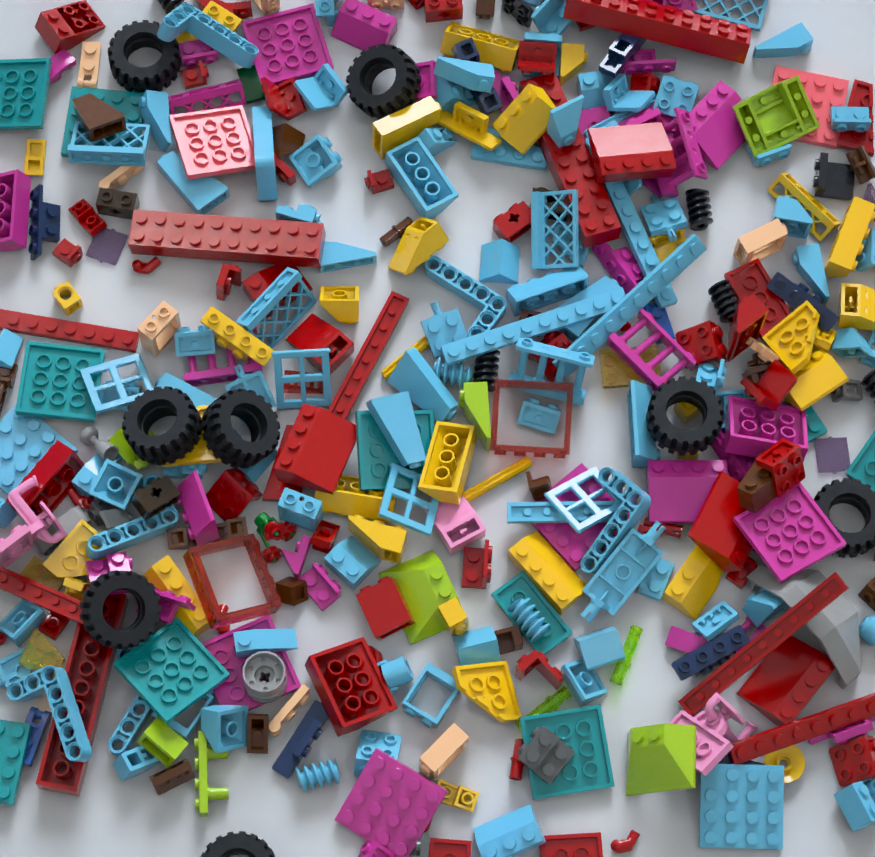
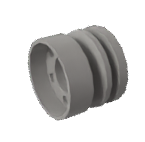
(264, 666)

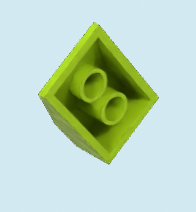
(476, 410)

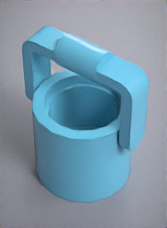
(396, 672)

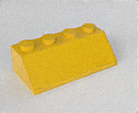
(492, 47)
(849, 238)
(448, 461)
(350, 501)
(547, 571)
(168, 577)

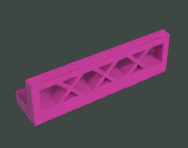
(208, 93)

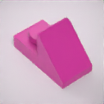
(297, 560)

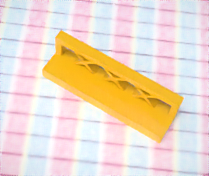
(809, 201)

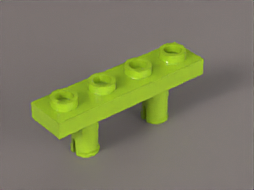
(201, 783)

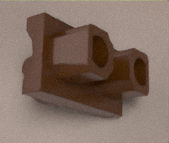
(861, 164)
(753, 373)

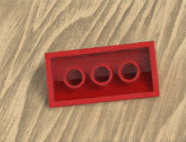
(746, 322)
(53, 476)

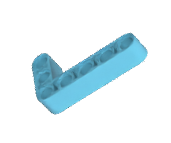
(208, 30)
(264, 153)
(469, 295)
(618, 520)
(138, 526)
(58, 706)
(129, 718)

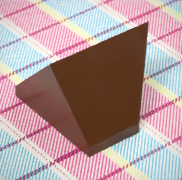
(287, 139)

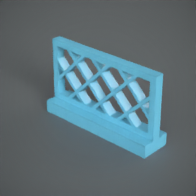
(737, 6)
(109, 153)
(540, 234)
(270, 300)

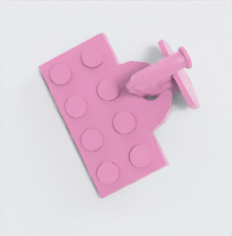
(23, 537)
(712, 732)

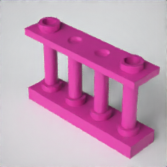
(698, 169)
(632, 356)
(218, 375)

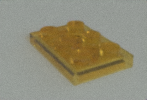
(617, 373)

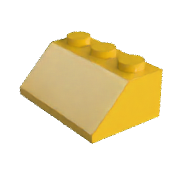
(525, 118)
(816, 380)

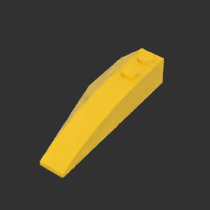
(693, 584)

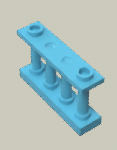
(546, 351)

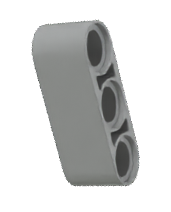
(68, 522)

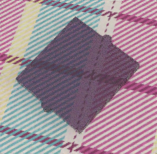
(107, 246)
(832, 454)

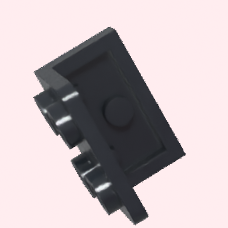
(519, 10)
(833, 179)

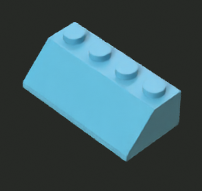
(420, 178)
(546, 290)
(641, 443)

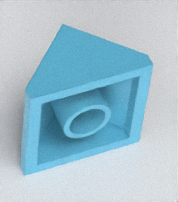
(499, 262)
(21, 622)
(477, 646)
(600, 647)
(582, 683)

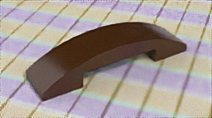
(180, 540)

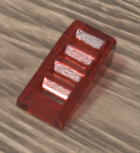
(297, 389)

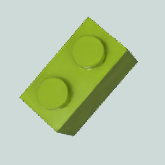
(162, 742)

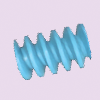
(453, 373)
(528, 618)
(318, 775)

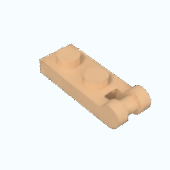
(89, 64)
(119, 176)
(289, 710)

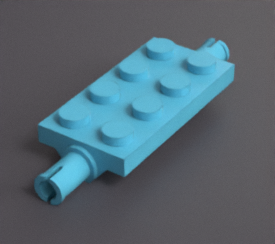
(623, 571)

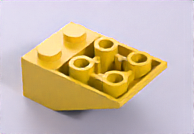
(417, 245)
(856, 307)
(381, 539)

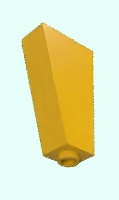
(404, 125)

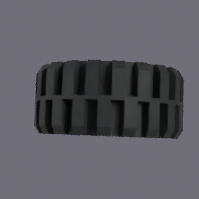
(367, 68)
(143, 78)
(689, 392)
(149, 409)
(256, 415)
(859, 497)
(147, 609)
(237, 844)

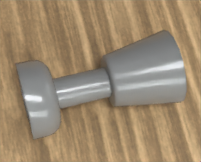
(105, 450)

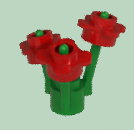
(275, 531)

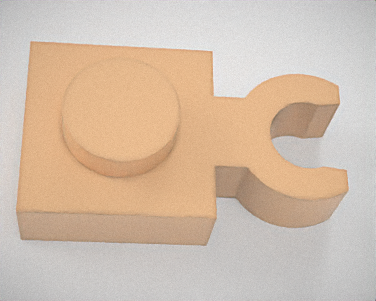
(764, 352)

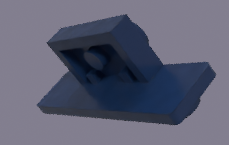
(44, 222)
(798, 294)
(710, 654)
(300, 742)

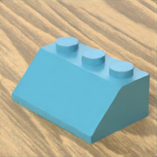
(510, 834)

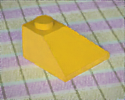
(341, 302)

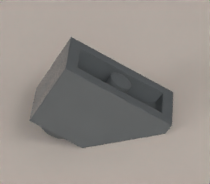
(114, 518)

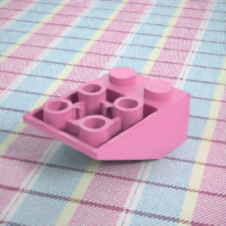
(457, 525)

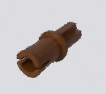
(396, 232)

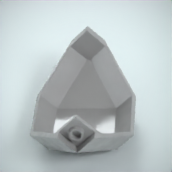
(834, 626)

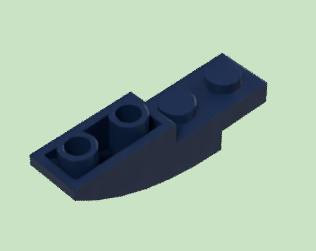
(619, 53)

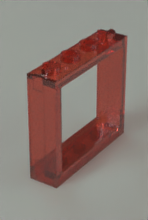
(531, 385)
(204, 589)

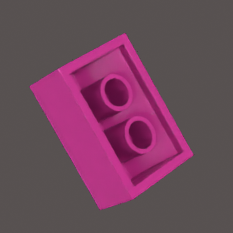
(363, 25)
(197, 510)

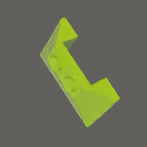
(775, 116)
(424, 589)
(660, 758)

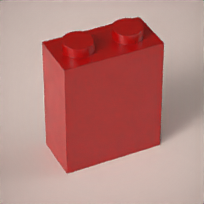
(385, 608)

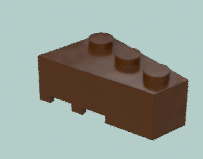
(756, 488)

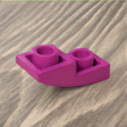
(60, 62)
(684, 640)

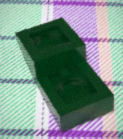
(251, 84)

